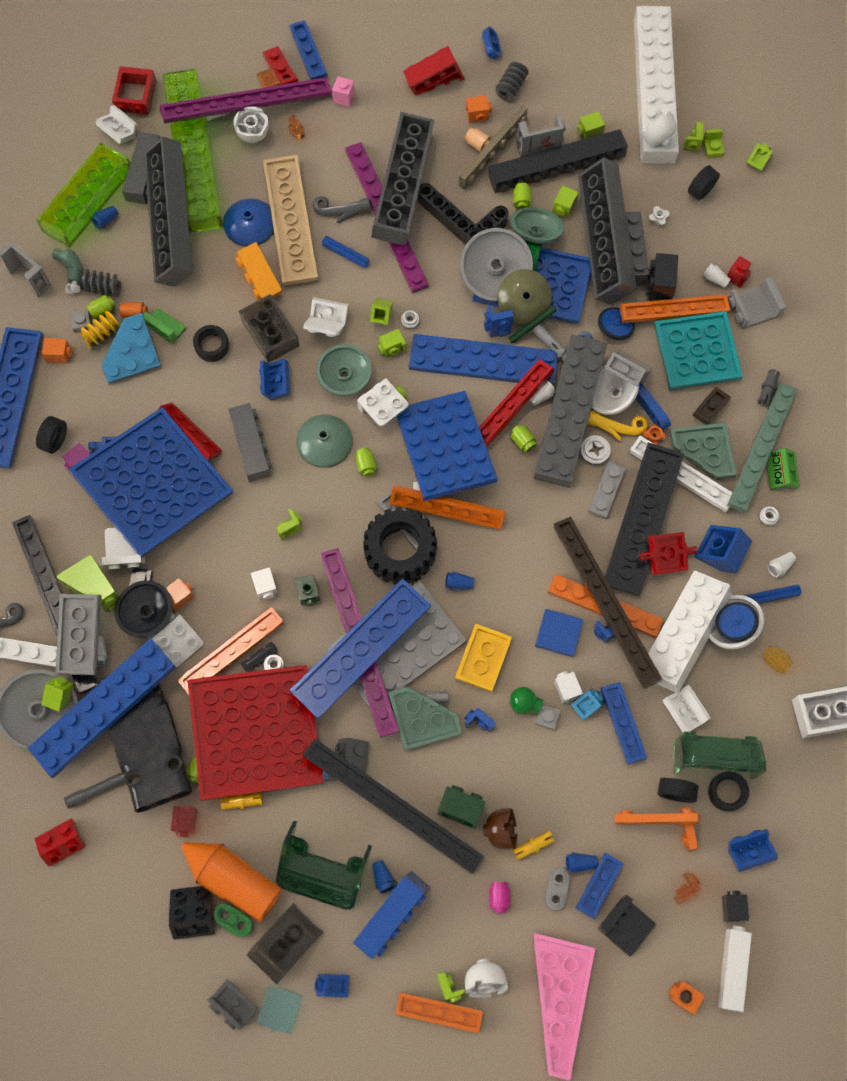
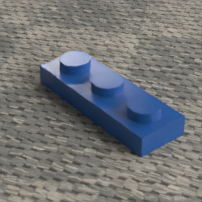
(599, 885)

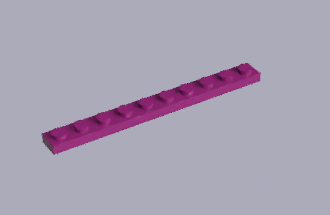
(239, 100)
(372, 187)
(350, 616)

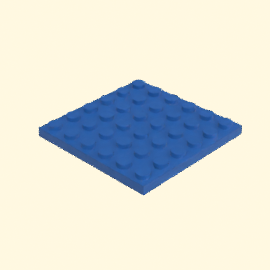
(150, 481)

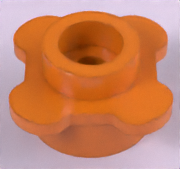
(655, 429)

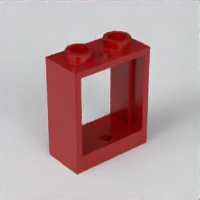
(134, 76)

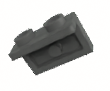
(353, 751)
(233, 1005)

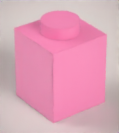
(343, 91)

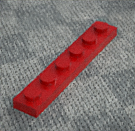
(515, 401)

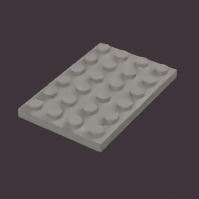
(418, 649)

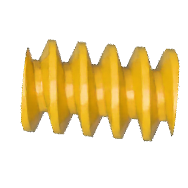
(99, 329)

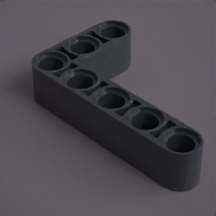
(459, 219)

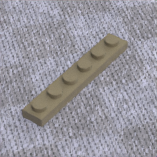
(490, 151)

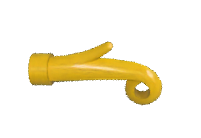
(615, 427)

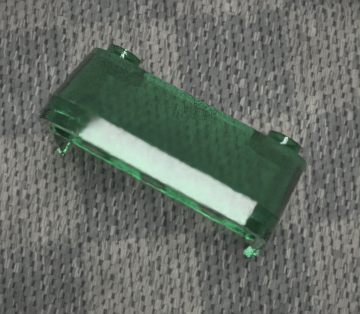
(719, 754)
(318, 876)

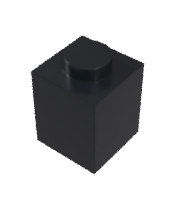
(735, 907)

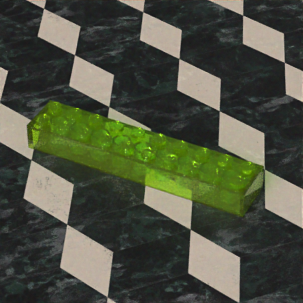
(199, 173)

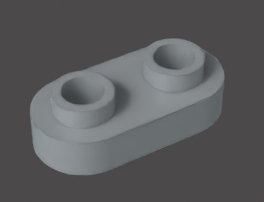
(556, 889)

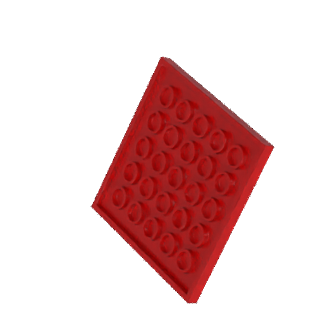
(251, 733)

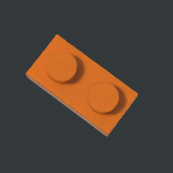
(688, 837)

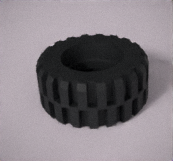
(400, 569)

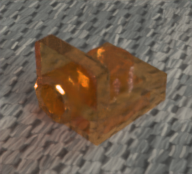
(685, 892)

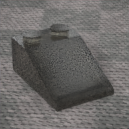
(284, 943)

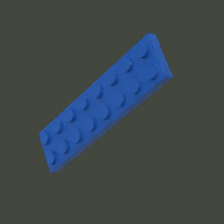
(477, 358)
(17, 367)
(360, 649)
(101, 708)

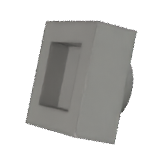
(79, 320)
(547, 717)

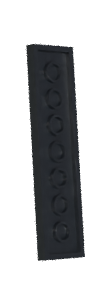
(643, 518)

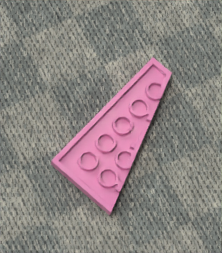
(563, 987)

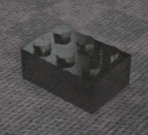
(269, 328)

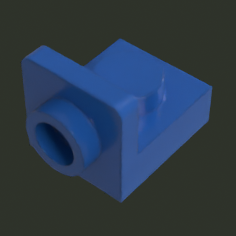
(602, 633)
(483, 720)
(331, 985)

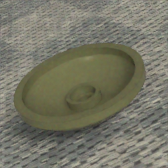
(512, 290)

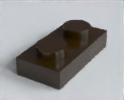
(711, 406)

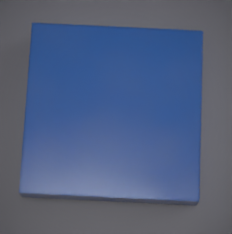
(559, 633)

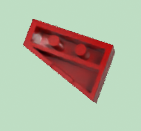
(433, 71)

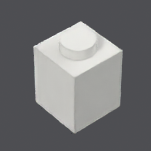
(264, 584)
(567, 687)

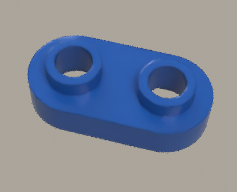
(491, 43)

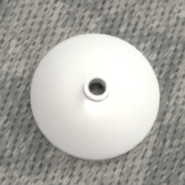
(607, 386)
(718, 640)

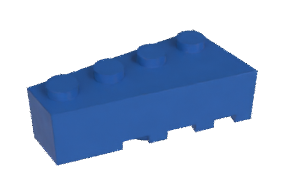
(391, 914)

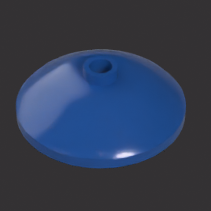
(249, 229)

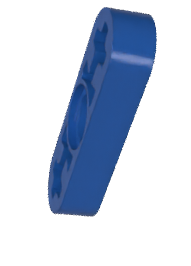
(652, 408)

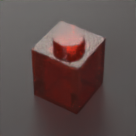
(183, 820)

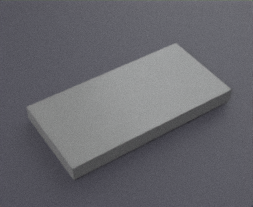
(78, 634)

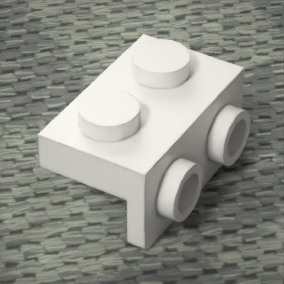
(118, 125)
(686, 709)

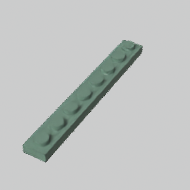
(762, 447)

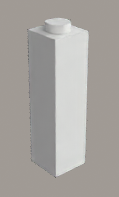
(734, 969)

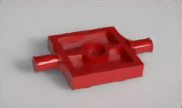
(668, 553)

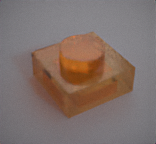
(268, 78)
(296, 127)

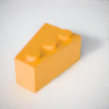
(257, 272)

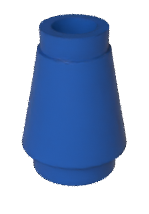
(104, 217)
(458, 581)
(580, 862)
(383, 878)

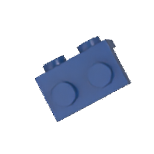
(498, 323)
(274, 379)
(752, 850)

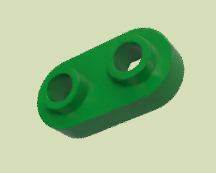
(232, 922)

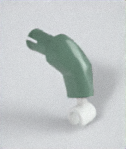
(73, 266)

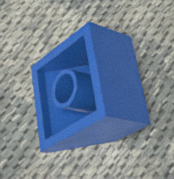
(724, 548)

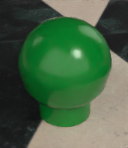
(525, 701)

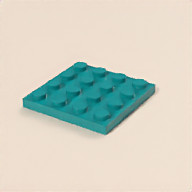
(698, 350)

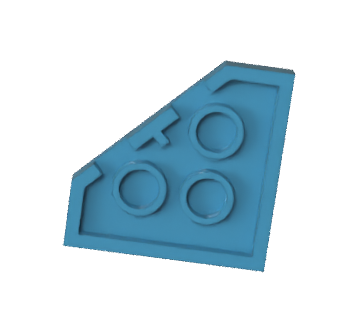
(130, 350)

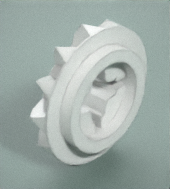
(599, 443)

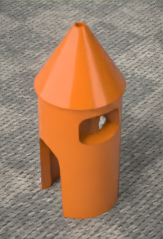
(231, 878)

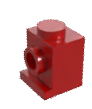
(739, 272)

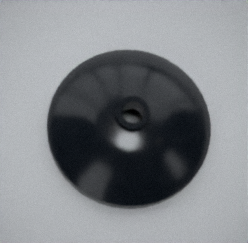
(136, 602)

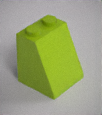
(89, 578)

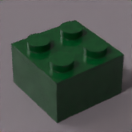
(461, 807)

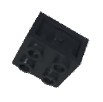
(191, 912)
(626, 926)

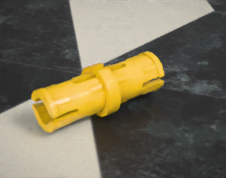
(241, 801)
(533, 845)

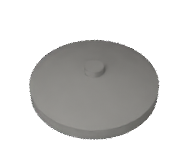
(490, 258)
(21, 710)

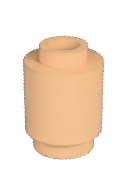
(477, 139)

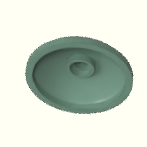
(537, 225)
(344, 360)
(327, 450)

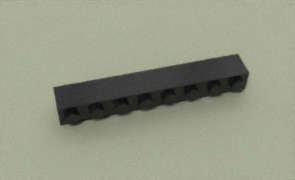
(557, 161)

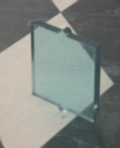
(279, 1010)

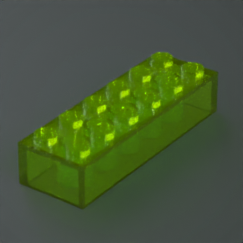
(84, 194)

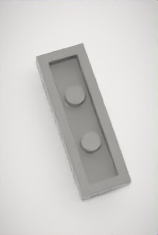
(606, 490)

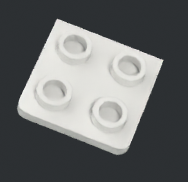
(327, 317)
(382, 403)
(119, 552)
(177, 639)

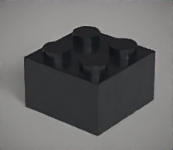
(662, 277)

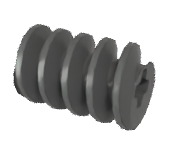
(511, 81)
(100, 284)

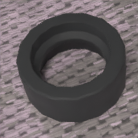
(703, 182)
(209, 330)
(51, 434)
(742, 783)
(678, 790)

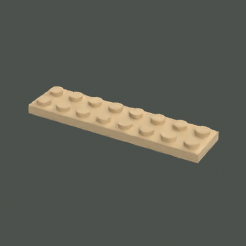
(290, 220)

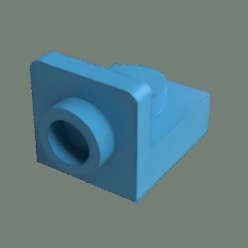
(588, 703)

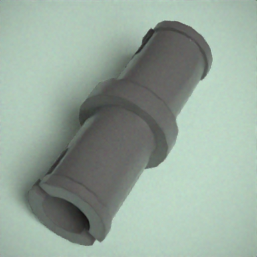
(769, 387)

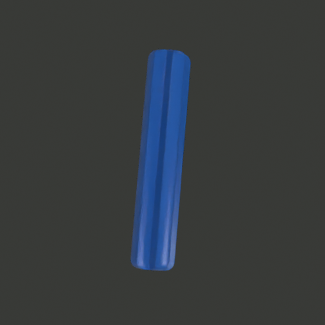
(345, 251)
(776, 594)

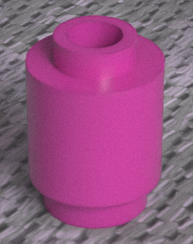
(499, 897)

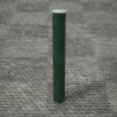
(531, 325)

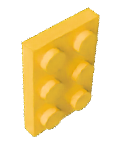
(483, 658)

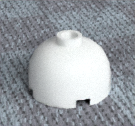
(251, 124)
(660, 130)
(485, 979)

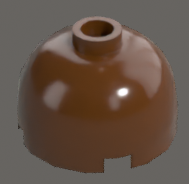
(501, 829)

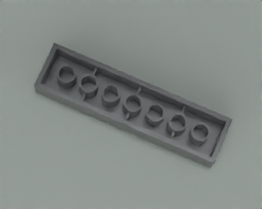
(402, 179)
(168, 212)
(607, 231)
(570, 411)

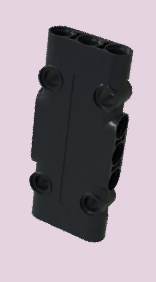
(147, 748)

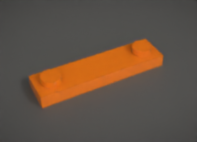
(686, 817)
(439, 1012)

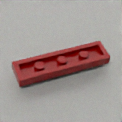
(197, 437)

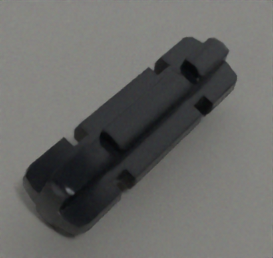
(259, 656)

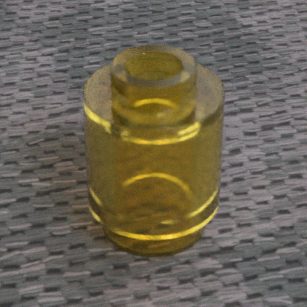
(777, 658)

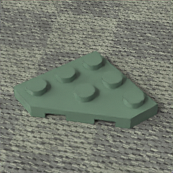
(706, 447)
(421, 719)

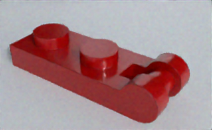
(277, 61)

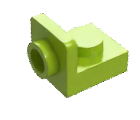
(694, 141)
(713, 143)
(760, 156)
(289, 527)
(446, 984)

